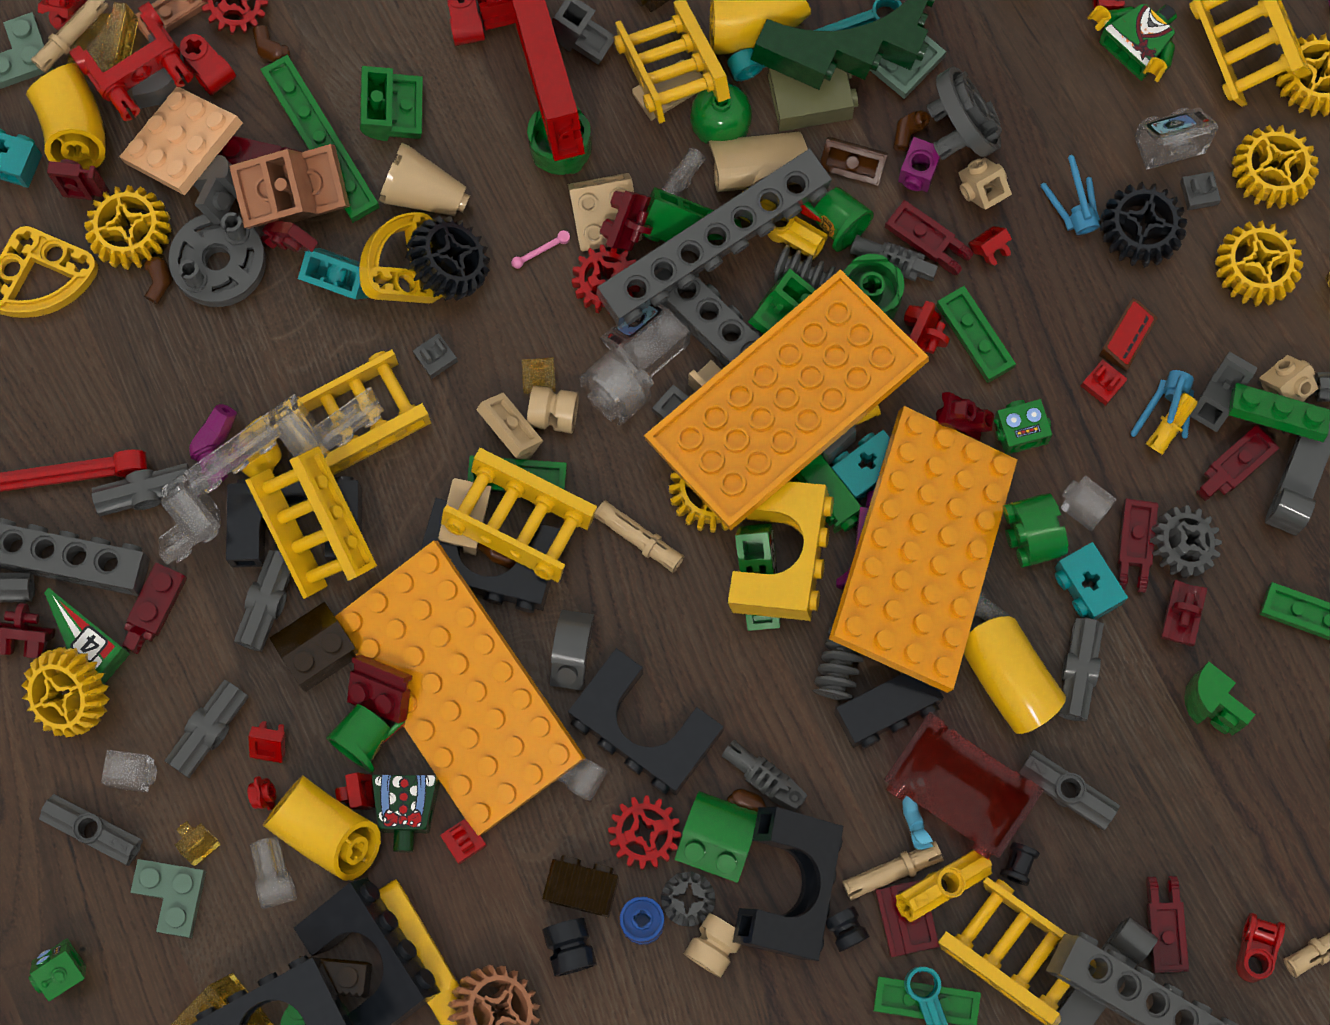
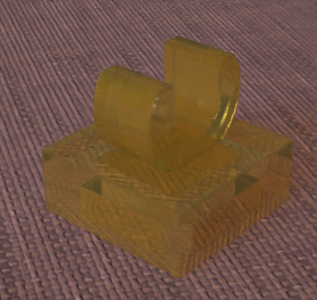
(538, 373)
(195, 842)

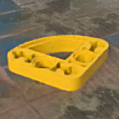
(38, 254)
(370, 269)

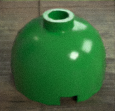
(722, 119)

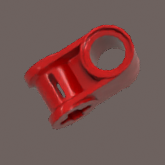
(465, 22)
(207, 66)
(1262, 941)

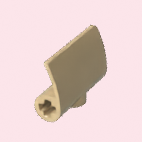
(752, 158)

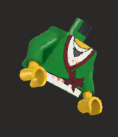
(1138, 37)

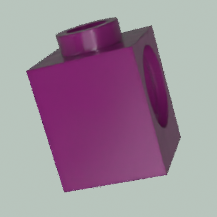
(919, 153)

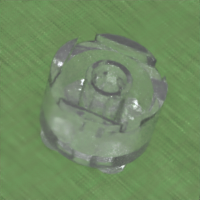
(617, 386)

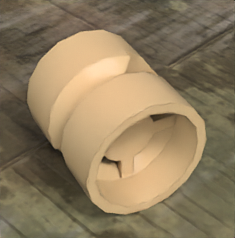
(553, 409)
(713, 945)

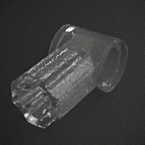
(584, 779)
(274, 882)

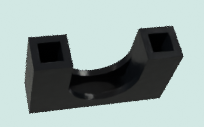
(247, 526)
(516, 585)
(667, 764)
(816, 850)
(405, 980)
(303, 987)

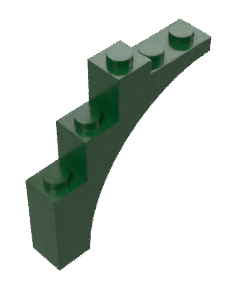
(816, 54)

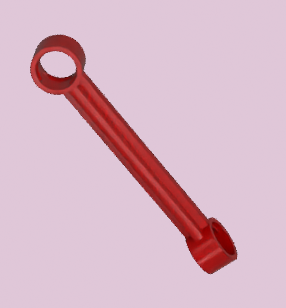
(119, 465)

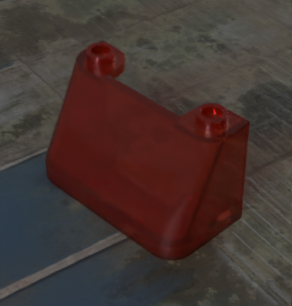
(963, 786)

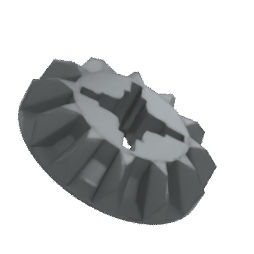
(675, 909)

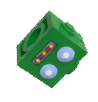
(1022, 426)
(57, 970)

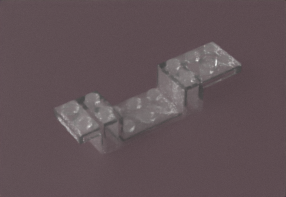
(290, 421)

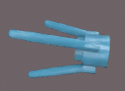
(1084, 216)
(1176, 384)

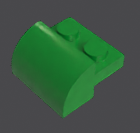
(390, 104)
(780, 300)
(1209, 697)
(717, 837)

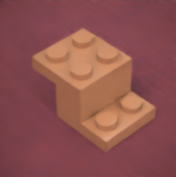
(289, 186)

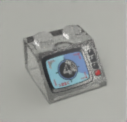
(1175, 137)
(650, 339)

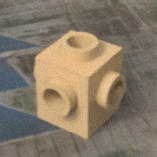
(984, 183)
(1290, 379)

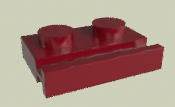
(75, 181)
(379, 688)
(900, 934)

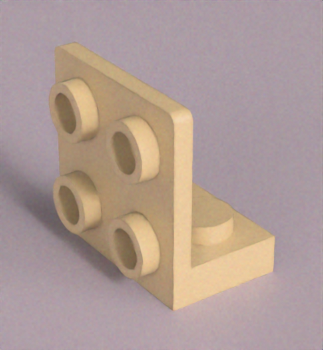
(592, 206)

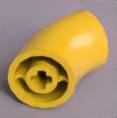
(738, 23)
(68, 117)
(1013, 674)
(325, 830)

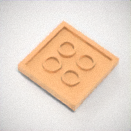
(181, 140)

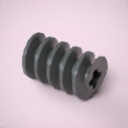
(813, 275)
(836, 671)

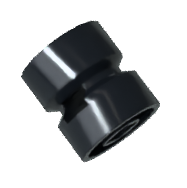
(569, 947)

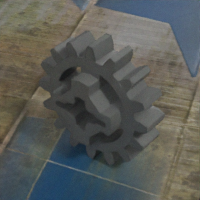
(1179, 540)

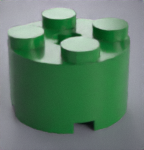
(542, 153)
(882, 276)
(1035, 530)

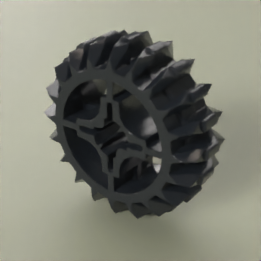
(1151, 200)
(451, 250)

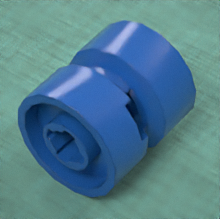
(642, 920)

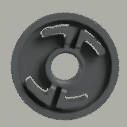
(973, 118)
(230, 237)

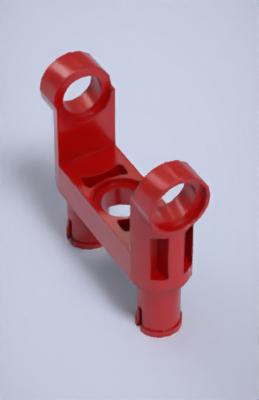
(137, 67)

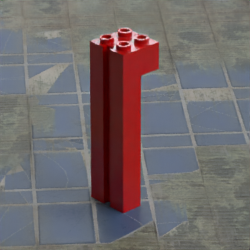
(545, 69)

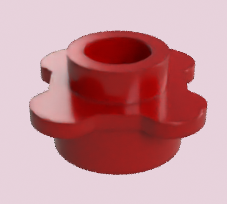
(261, 793)

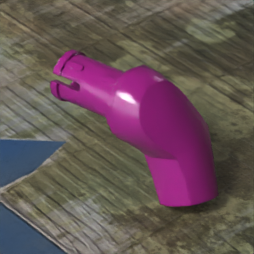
(213, 432)

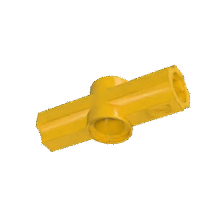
(796, 233)
(929, 892)

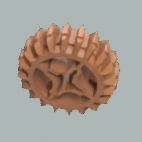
(508, 992)

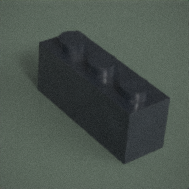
(886, 709)

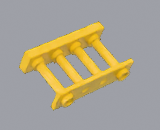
(1280, 33)
(692, 41)
(383, 432)
(519, 484)
(333, 515)
(989, 965)

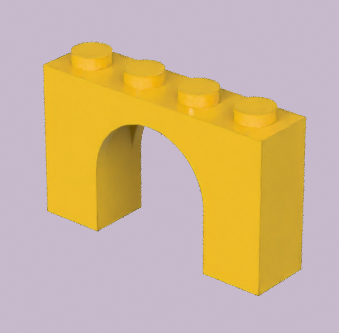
(793, 591)

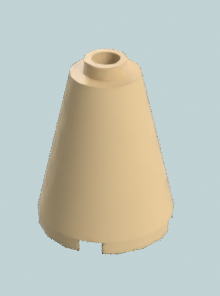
(422, 185)

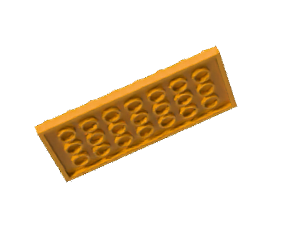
(786, 399)
(924, 550)
(469, 694)

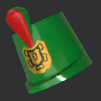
(840, 217)
(361, 736)

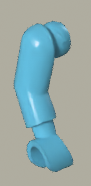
(920, 837)

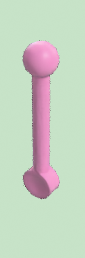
(563, 238)

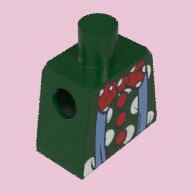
(405, 806)

